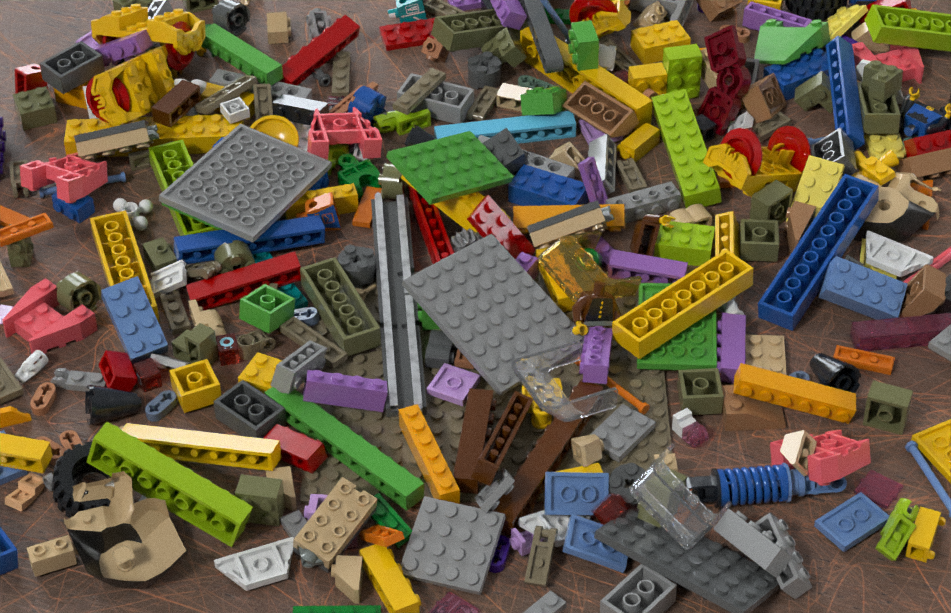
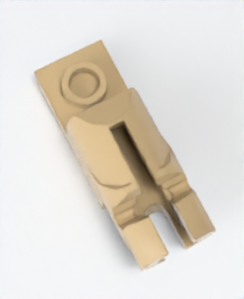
(208, 318)

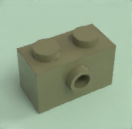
(21, 252)
(158, 254)

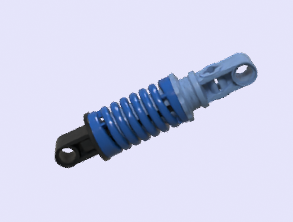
(757, 485)

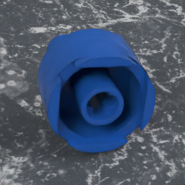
(368, 103)

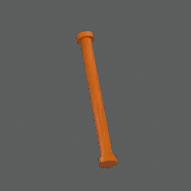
(642, 407)

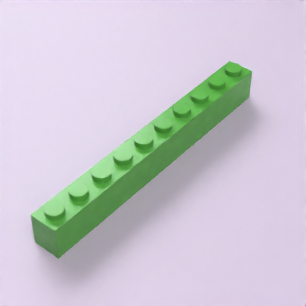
(350, 449)

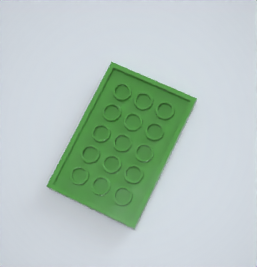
(449, 167)
(687, 350)

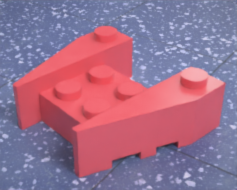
(900, 56)
(343, 129)
(72, 176)
(42, 325)
(832, 459)

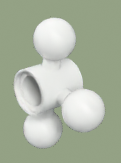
(139, 222)

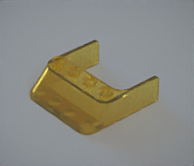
(577, 271)

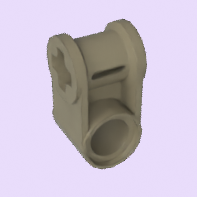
(254, 342)

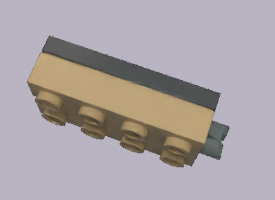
(117, 138)
(575, 221)
(334, 525)

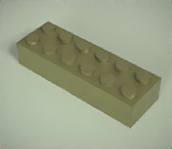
(469, 29)
(340, 306)

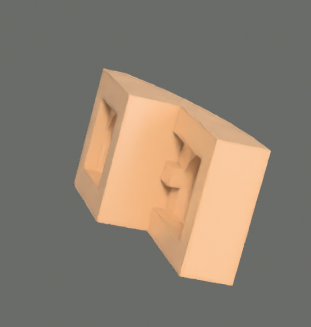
(27, 492)

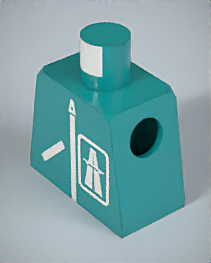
(408, 10)

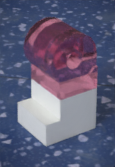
(689, 429)

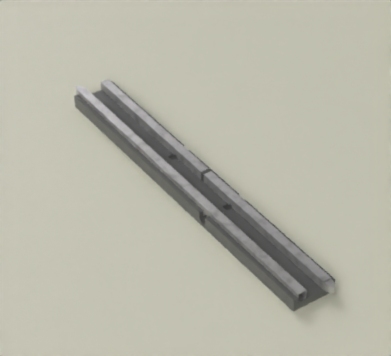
(397, 307)

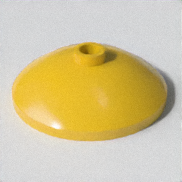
(278, 128)

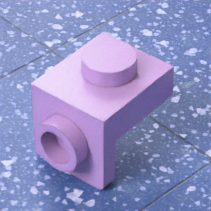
(314, 502)
(521, 541)

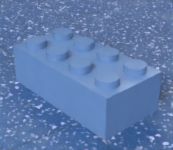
(862, 290)
(134, 320)

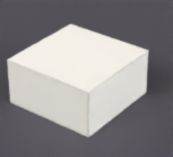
(234, 110)
(743, 121)

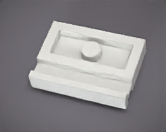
(169, 278)

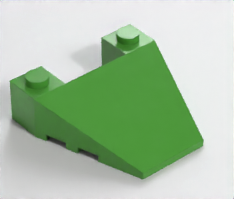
(785, 44)

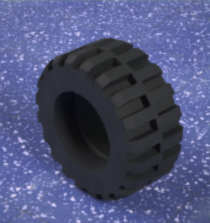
(815, 8)
(66, 470)

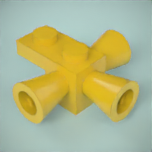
(876, 169)

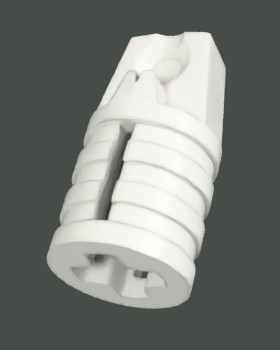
(28, 368)

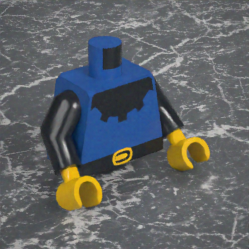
(921, 118)

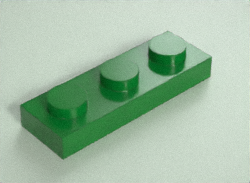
(387, 517)

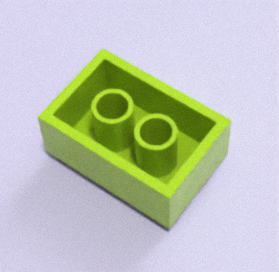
(683, 69)
(685, 243)

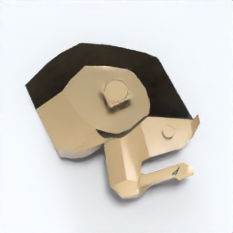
(899, 209)
(128, 541)

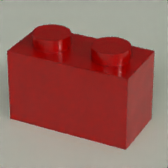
(118, 371)

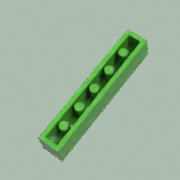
(242, 55)

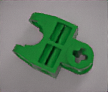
(356, 172)

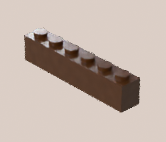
(474, 437)
(502, 438)

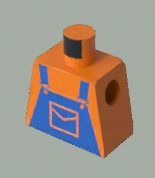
(326, 208)

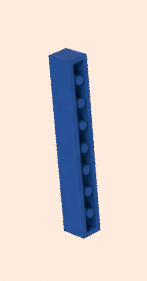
(845, 90)
(278, 236)

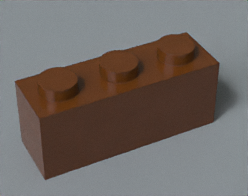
(176, 103)

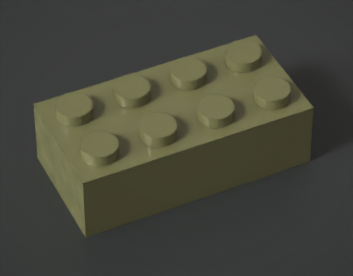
(876, 115)

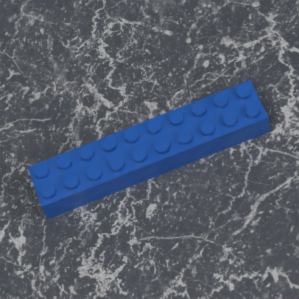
(825, 238)

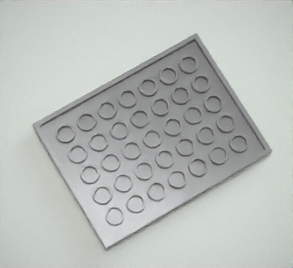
(245, 182)
(490, 309)

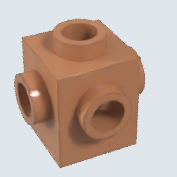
(434, 50)

